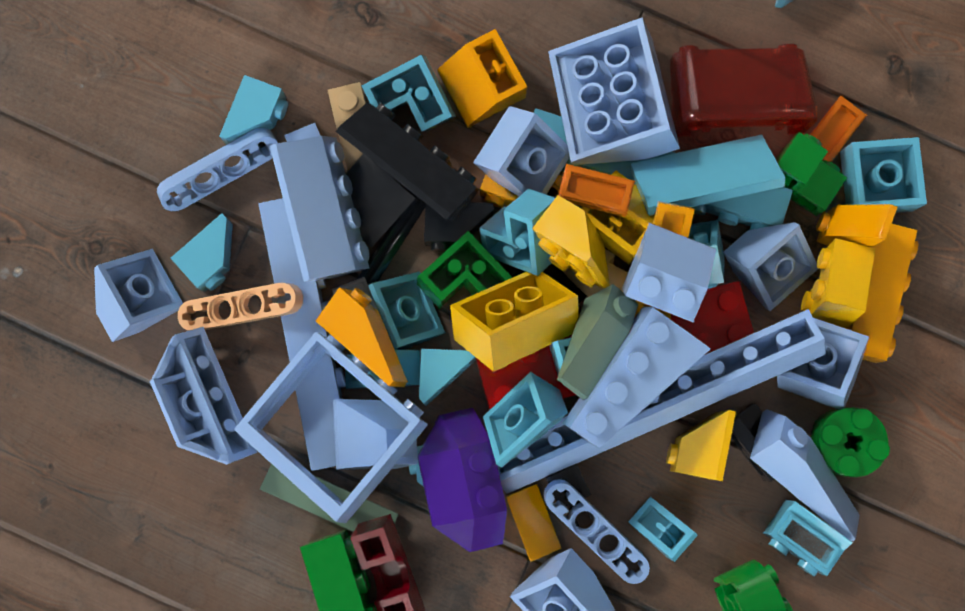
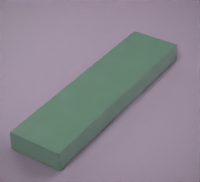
(281, 487)

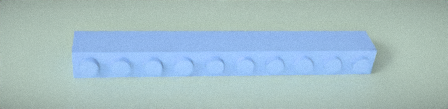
(704, 383)

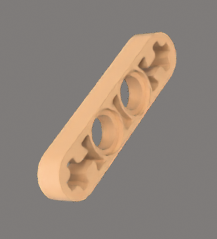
(239, 306)

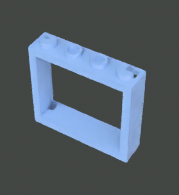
(280, 390)

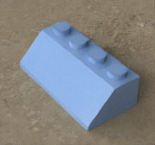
(320, 207)

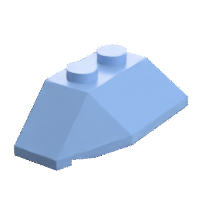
(198, 399)

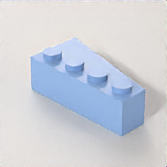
(642, 368)

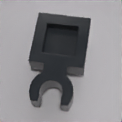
(574, 477)

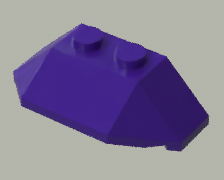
(463, 482)

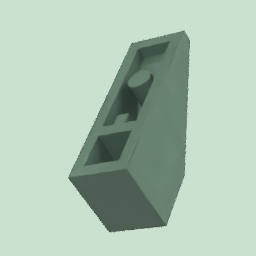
(596, 339)

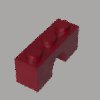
(382, 551)

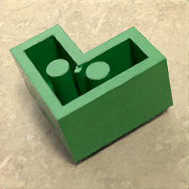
(809, 177)
(461, 266)

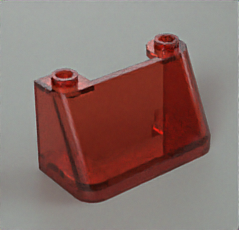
(741, 89)

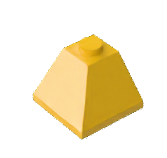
(703, 448)

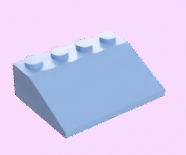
(613, 97)

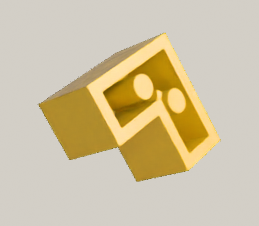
(843, 283)

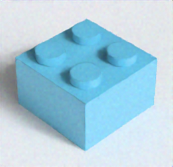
(884, 173)

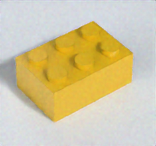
(514, 319)

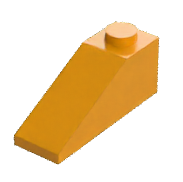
(856, 224)
(362, 331)

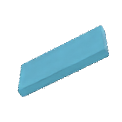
(708, 174)

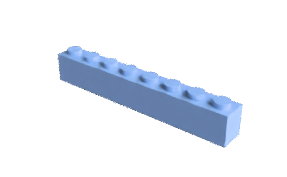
(324, 381)

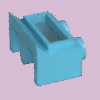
(806, 537)

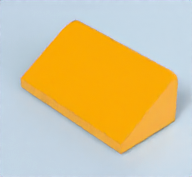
(533, 522)

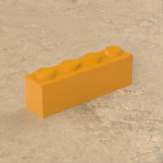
(886, 289)

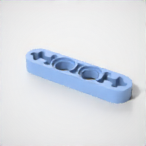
(215, 165)
(592, 535)

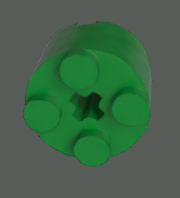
(868, 443)
(750, 589)

